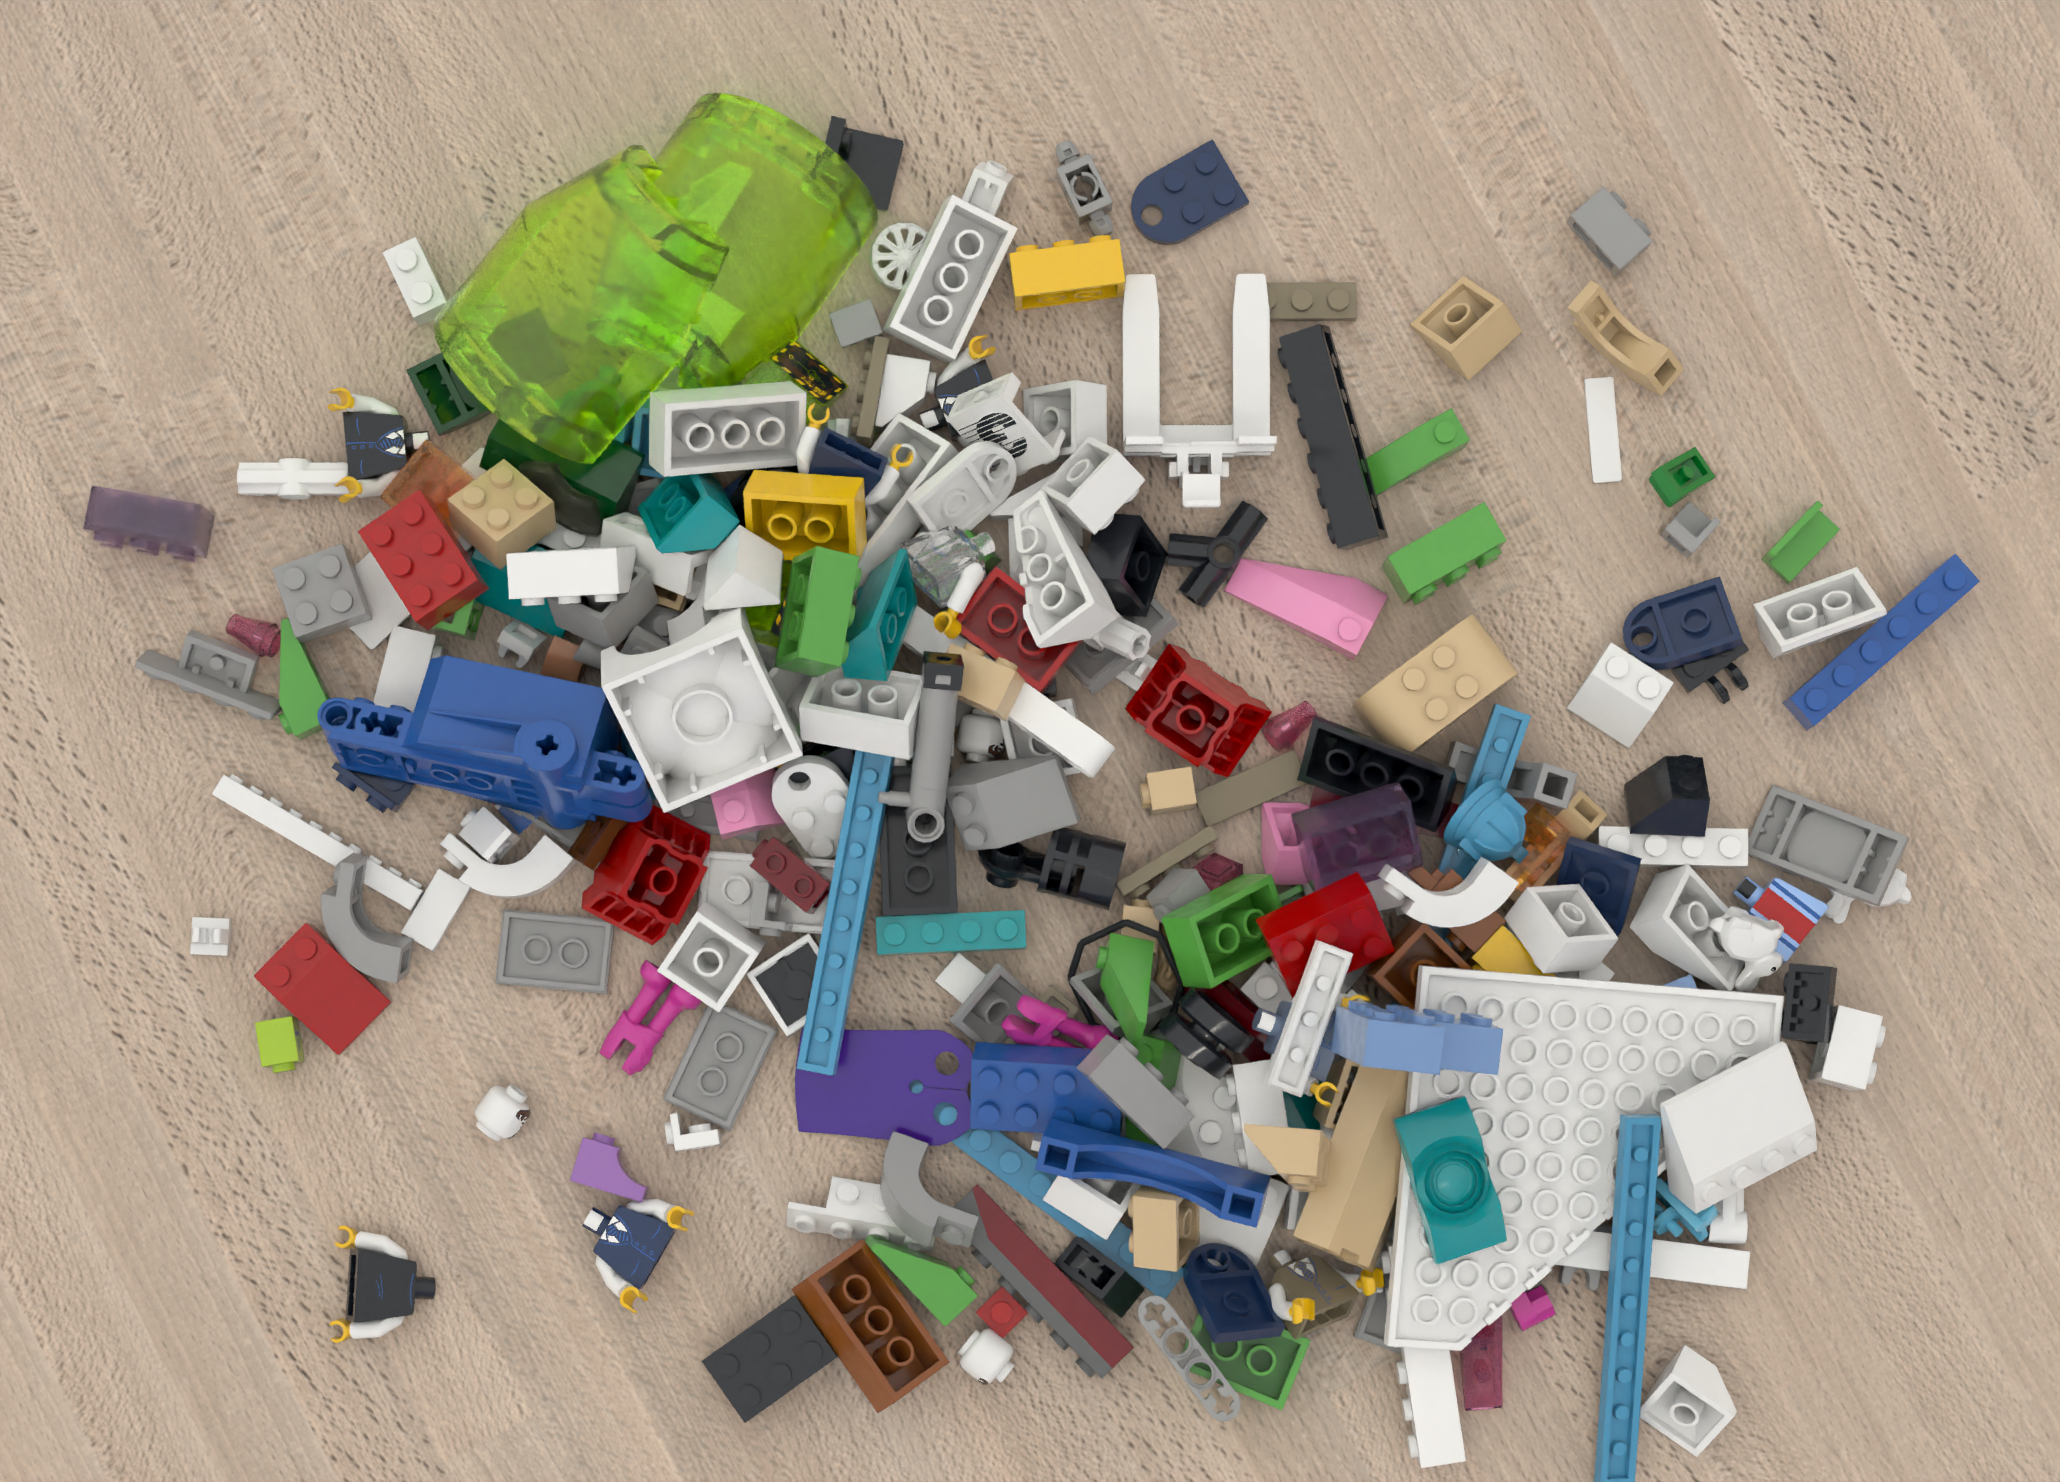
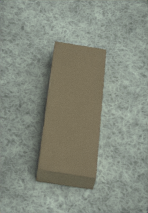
(1249, 788)

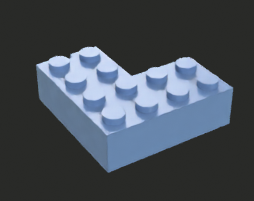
(1416, 1041)

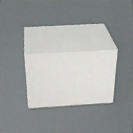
(743, 572)

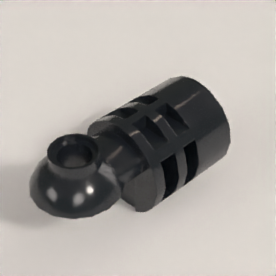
(1058, 869)

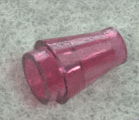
(256, 634)
(1285, 728)

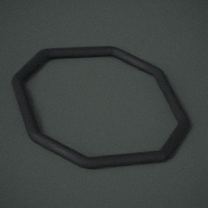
(1110, 929)

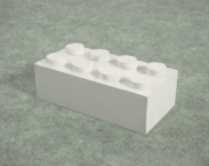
(949, 279)
(725, 428)

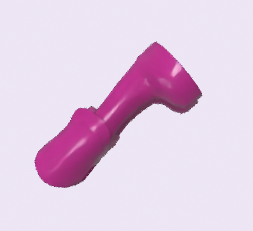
(1047, 1021)
(647, 1036)

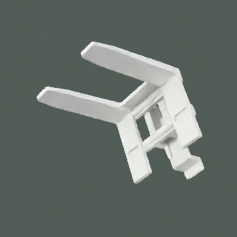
(1197, 443)

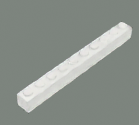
(314, 840)

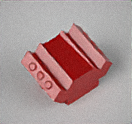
(1197, 711)
(649, 875)

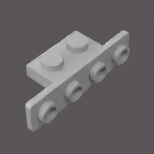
(215, 671)

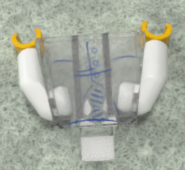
(948, 570)

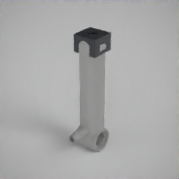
(933, 746)

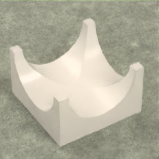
(701, 711)

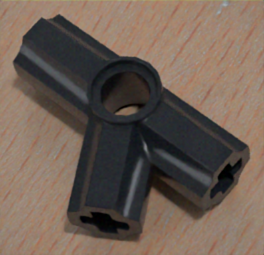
(1197, 553)

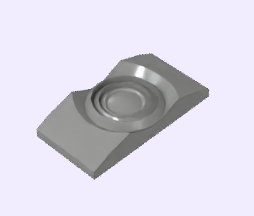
(1826, 846)

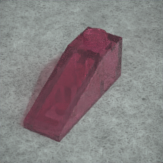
(1483, 1369)

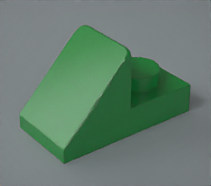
(1681, 477)

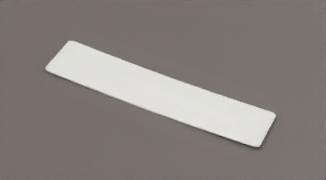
(1603, 429)

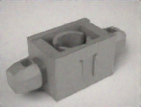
(1084, 166)

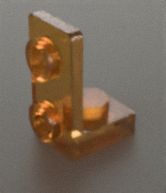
(1545, 835)

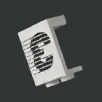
(991, 416)

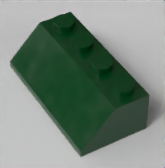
(608, 479)

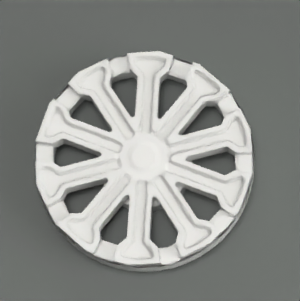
(900, 256)

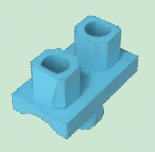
(1677, 1211)

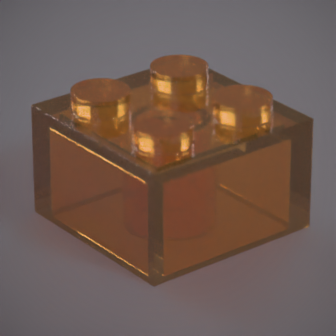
(432, 473)

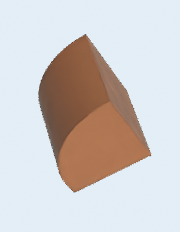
(559, 661)

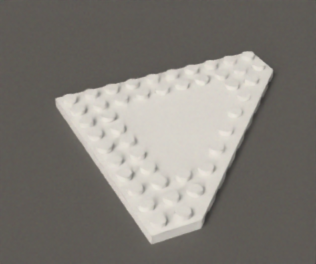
(1551, 1122)

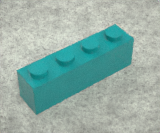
(950, 933)

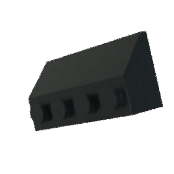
(1354, 763)

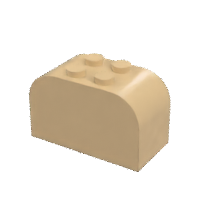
(1435, 687)

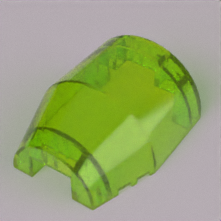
(783, 211)
(581, 306)

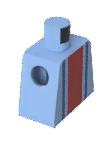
(1785, 904)

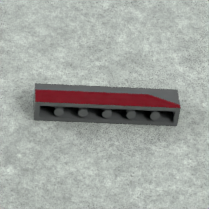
(1044, 1287)

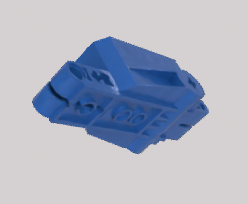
(497, 739)

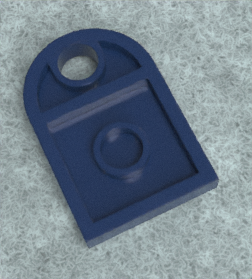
(1189, 195)
(1683, 626)
(1604, 875)
(1230, 1295)

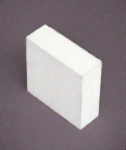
(960, 978)

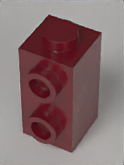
(791, 874)

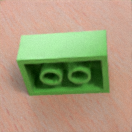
(1444, 555)
(818, 612)
(1219, 930)
(1253, 1367)

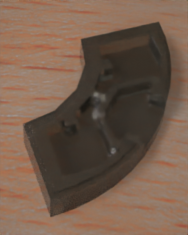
(571, 507)

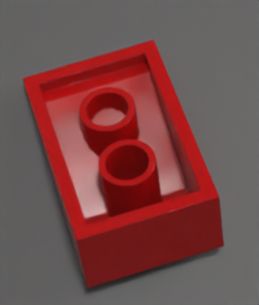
(322, 988)

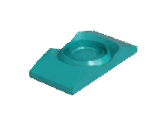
(1450, 1179)

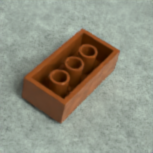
(1398, 971)
(870, 1326)

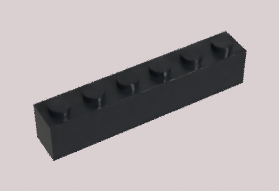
(1332, 437)

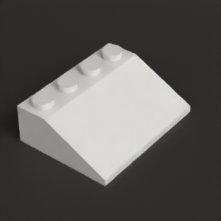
(1736, 1128)

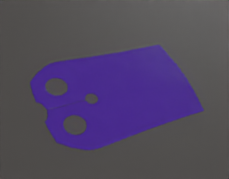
(873, 1091)

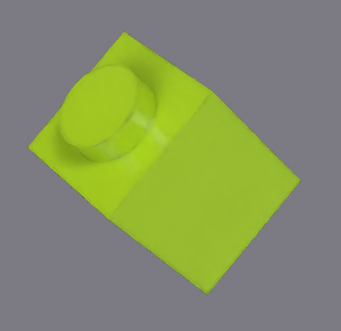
(279, 1043)

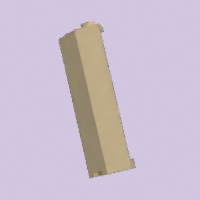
(1363, 1172)

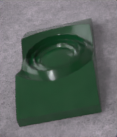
(445, 395)

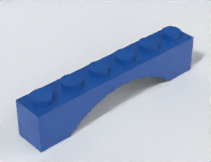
(1881, 642)
(1090, 1153)

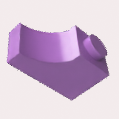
(601, 1168)

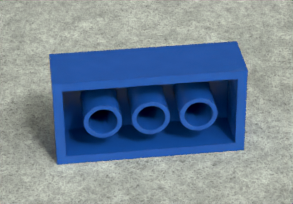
(1030, 1084)

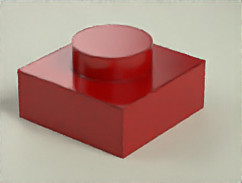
(1001, 1312)

